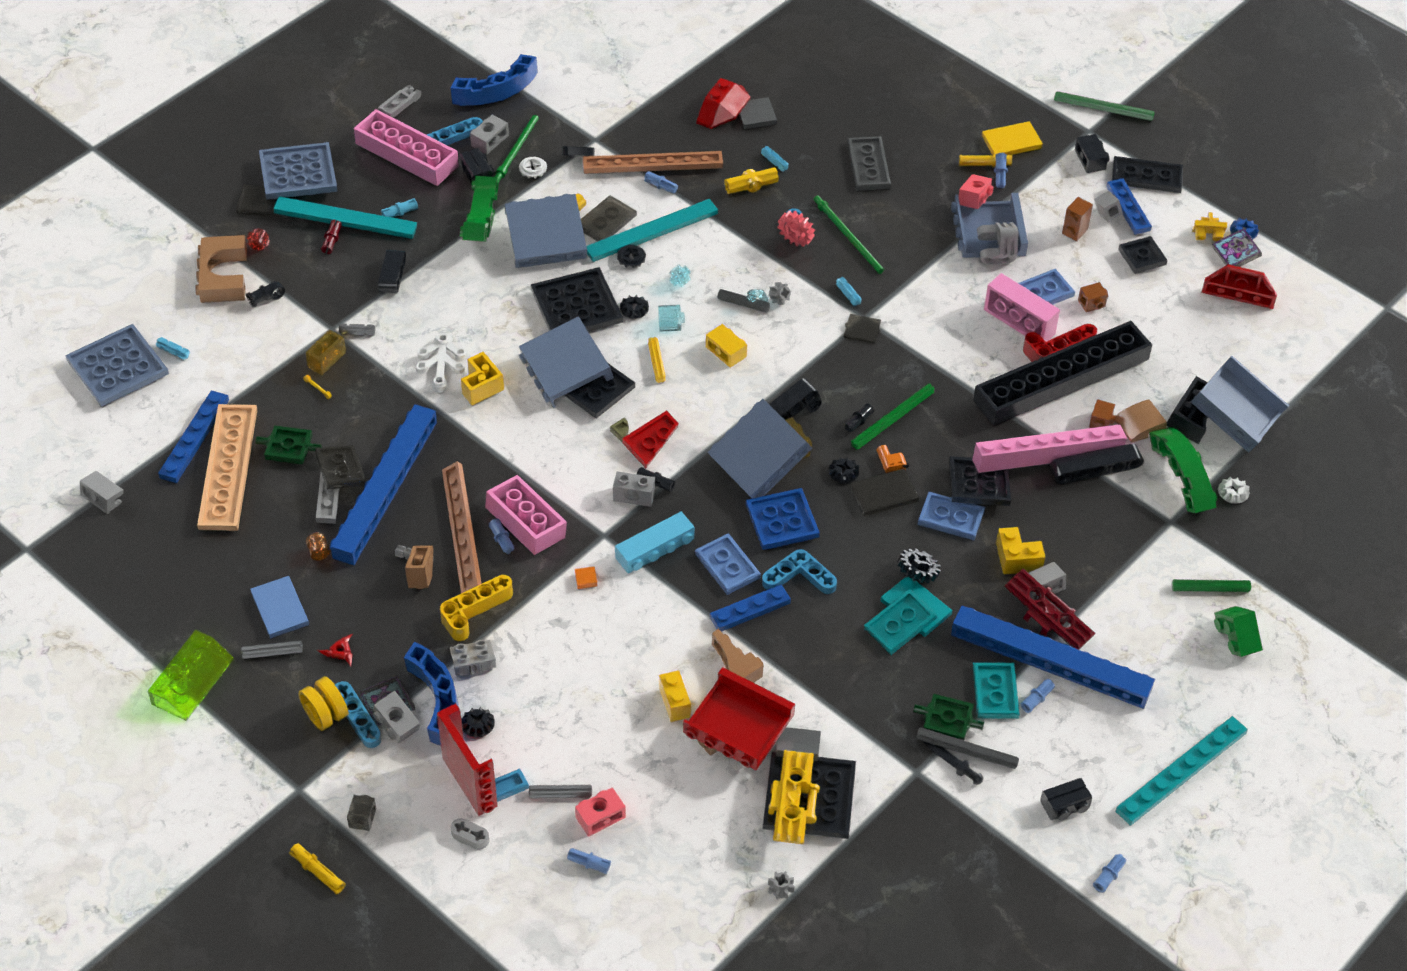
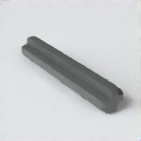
(741, 300)
(271, 649)
(559, 791)

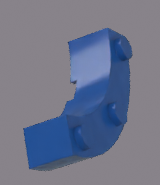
(497, 86)
(434, 673)

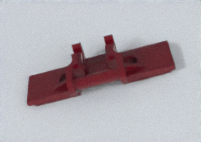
(1046, 613)

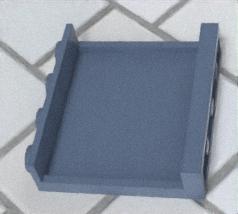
(991, 212)
(546, 230)
(564, 360)
(1240, 403)
(759, 450)

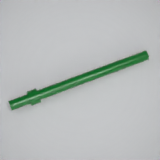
(502, 170)

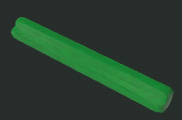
(1211, 585)

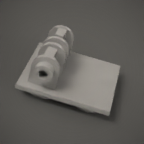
(473, 654)

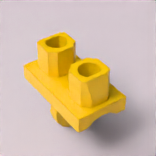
(1209, 225)

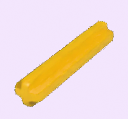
(656, 359)

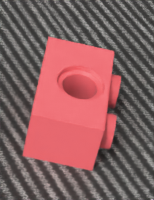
(975, 191)
(595, 821)

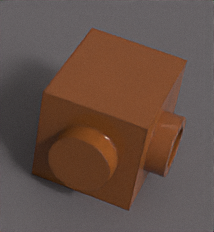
(1093, 297)
(1102, 414)

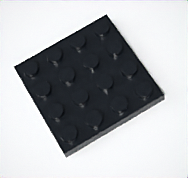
(577, 295)
(832, 801)

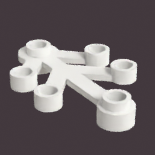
(442, 342)

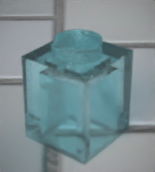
(670, 318)

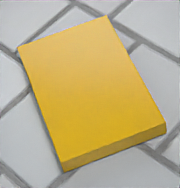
(1012, 139)

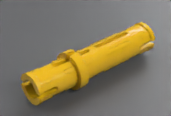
(981, 160)
(310, 863)

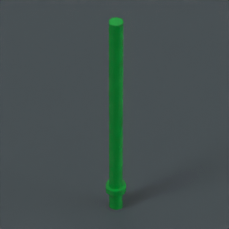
(823, 206)

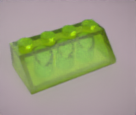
(189, 675)

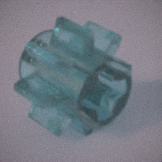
(680, 275)

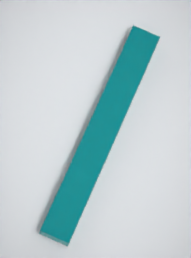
(347, 217)
(651, 229)

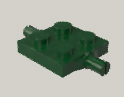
(288, 444)
(948, 716)

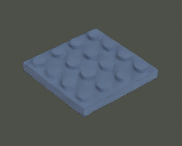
(297, 170)
(117, 365)

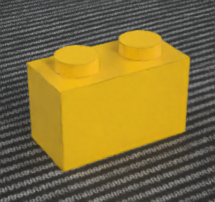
(726, 345)
(674, 696)

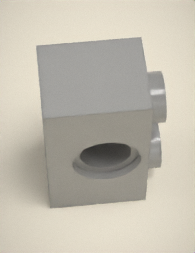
(489, 134)
(633, 489)
(394, 705)

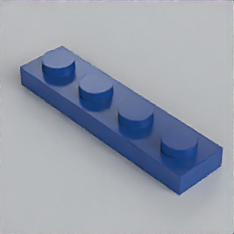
(1131, 209)
(750, 608)

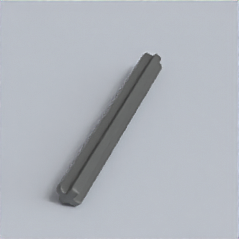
(967, 748)

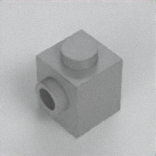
(1108, 206)

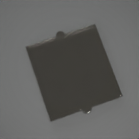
(862, 328)

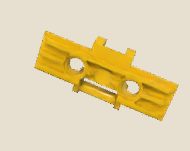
(787, 798)

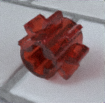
(258, 239)

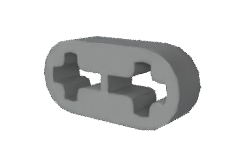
(469, 835)

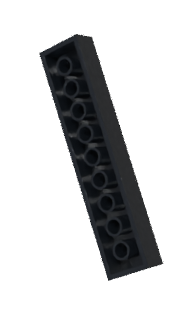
(1062, 372)

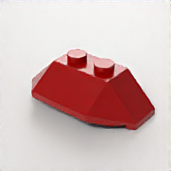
(722, 104)
(1241, 285)

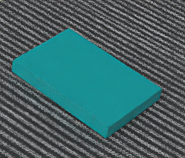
(937, 606)
(900, 621)
(996, 691)

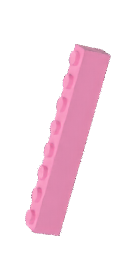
(1044, 448)

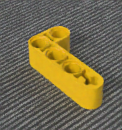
(474, 603)

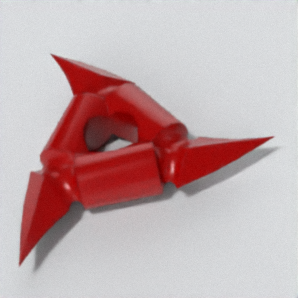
(341, 643)

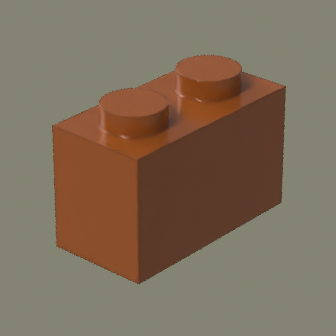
(1077, 218)

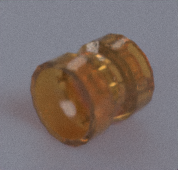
(318, 548)

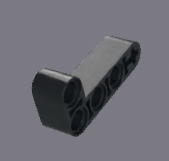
(797, 398)

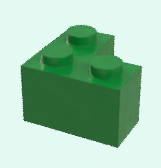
(1241, 628)

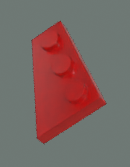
(650, 437)

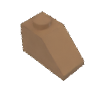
(419, 567)

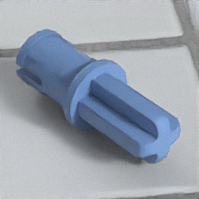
(1001, 170)
(660, 182)
(501, 536)
(1037, 695)
(589, 860)
(1109, 873)

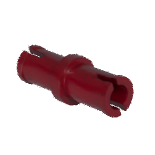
(331, 236)

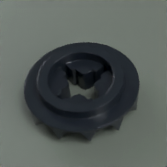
(637, 252)
(639, 311)
(850, 473)
(478, 729)

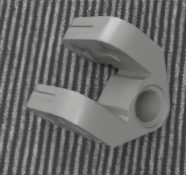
(1007, 240)

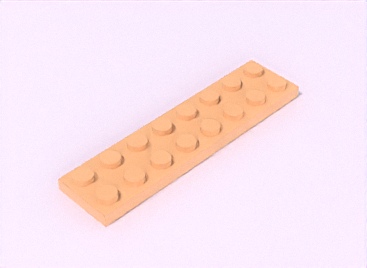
(227, 467)

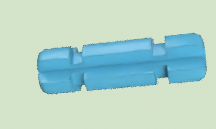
(774, 158)
(848, 291)
(172, 348)

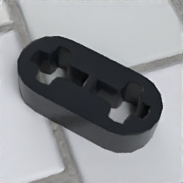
(577, 151)

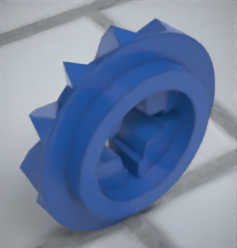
(1251, 228)

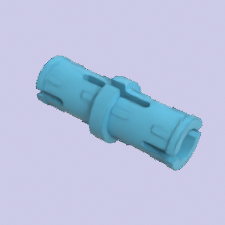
(400, 208)

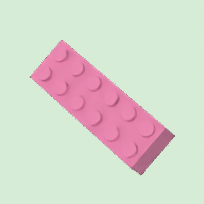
(406, 147)

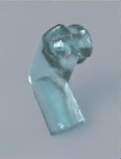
(756, 293)

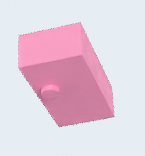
(1021, 308)
(525, 514)

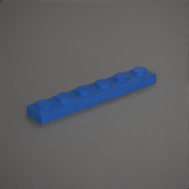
(192, 437)

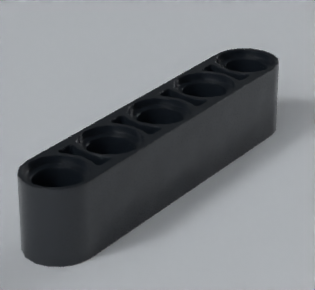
(1096, 463)

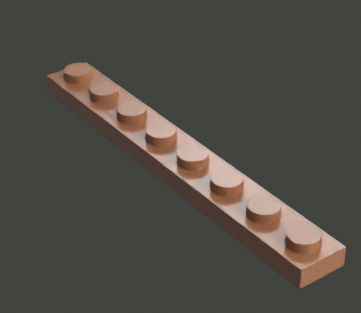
(652, 162)
(461, 527)

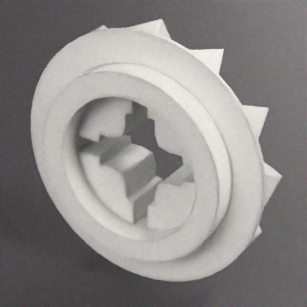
(538, 163)
(1229, 494)

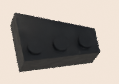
(1188, 417)

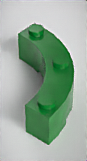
(481, 217)
(1186, 464)

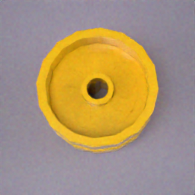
(323, 703)

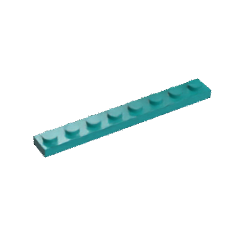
(1181, 770)

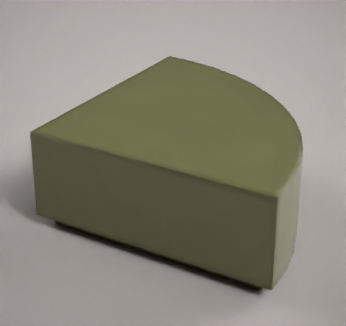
(620, 428)

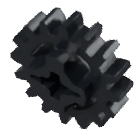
(918, 565)

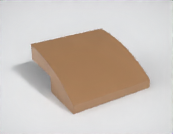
(1140, 420)

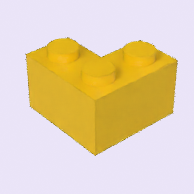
(483, 379)
(1018, 555)

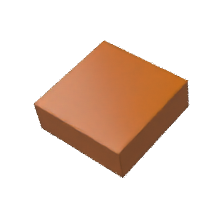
(586, 577)

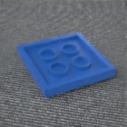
(782, 518)

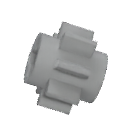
(779, 293)
(784, 880)

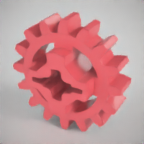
(796, 228)

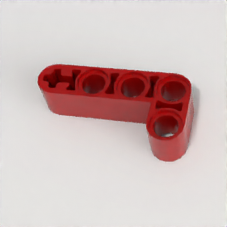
(1036, 347)

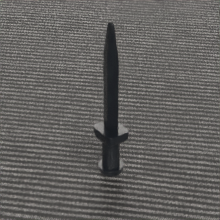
(961, 767)

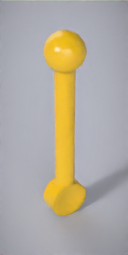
(307, 378)

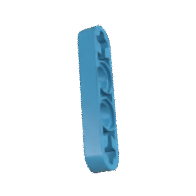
(450, 131)
(360, 713)

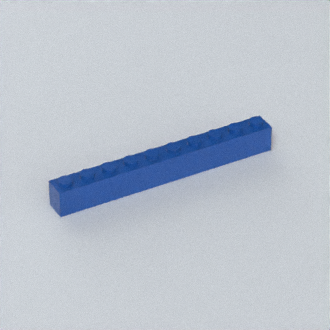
(383, 485)
(1053, 657)

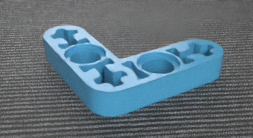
(801, 567)

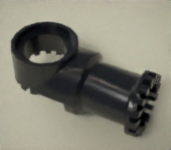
(266, 293)

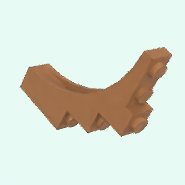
(735, 661)

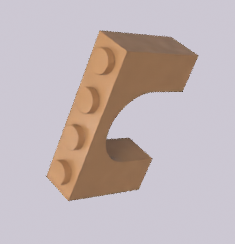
(214, 252)

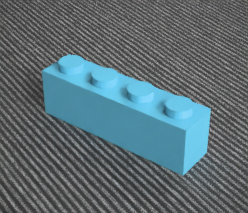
(654, 542)

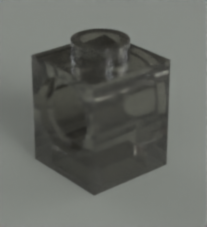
(361, 812)

